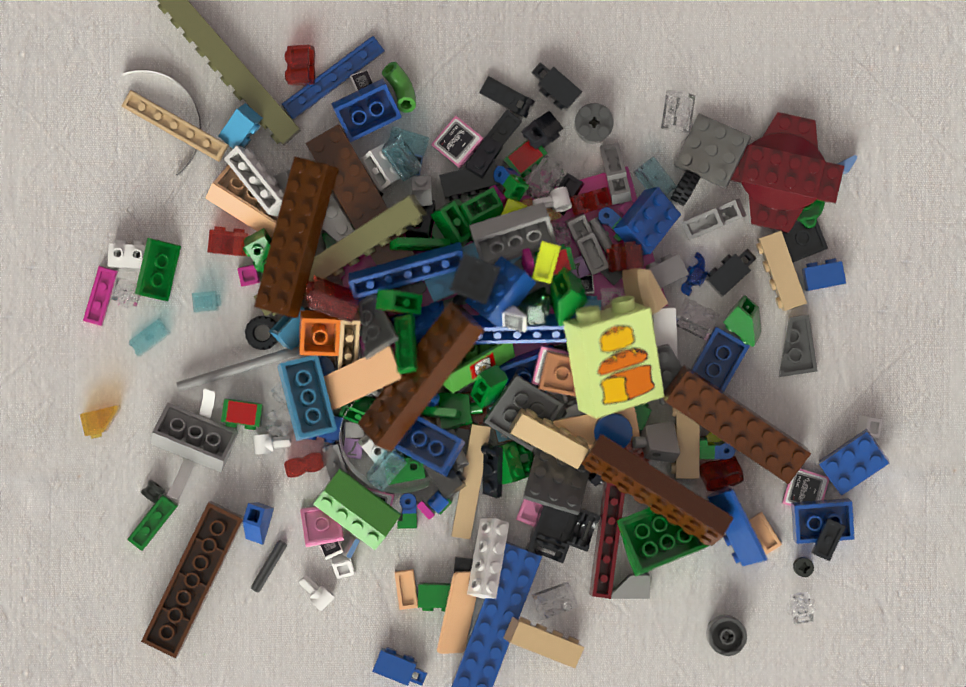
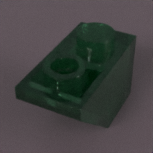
(536, 306)

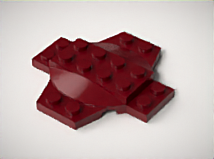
(786, 173)

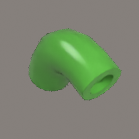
(401, 85)

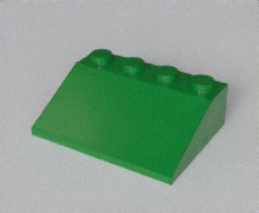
(655, 541)

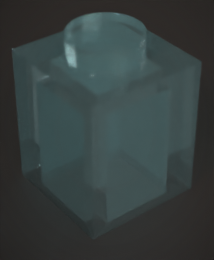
(206, 301)

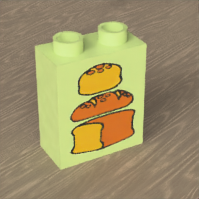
(613, 357)

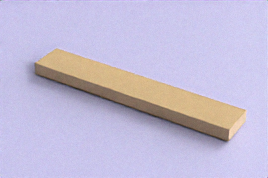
(175, 125)
(473, 473)

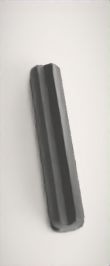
(268, 566)

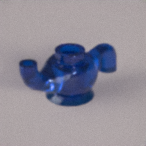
(696, 275)

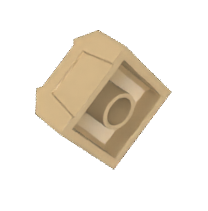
(644, 289)

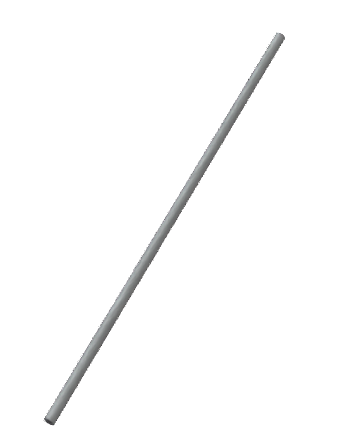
(251, 364)

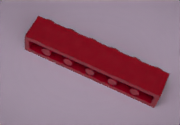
(607, 542)

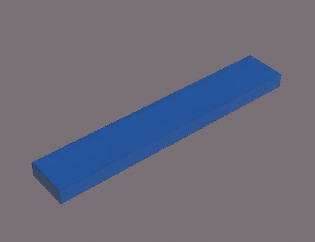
(333, 77)

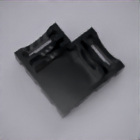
(560, 530)

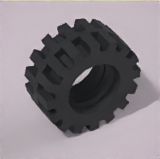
(685, 187)
(250, 333)

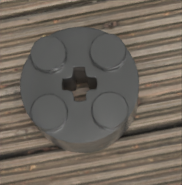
(601, 115)
(735, 641)

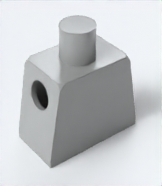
(658, 442)

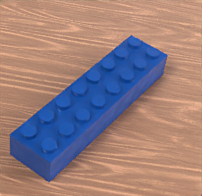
(487, 643)

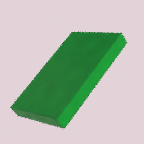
(157, 269)

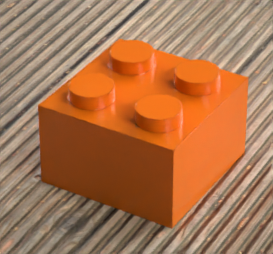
(318, 334)

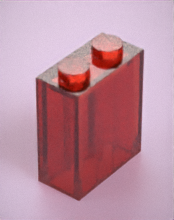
(331, 299)

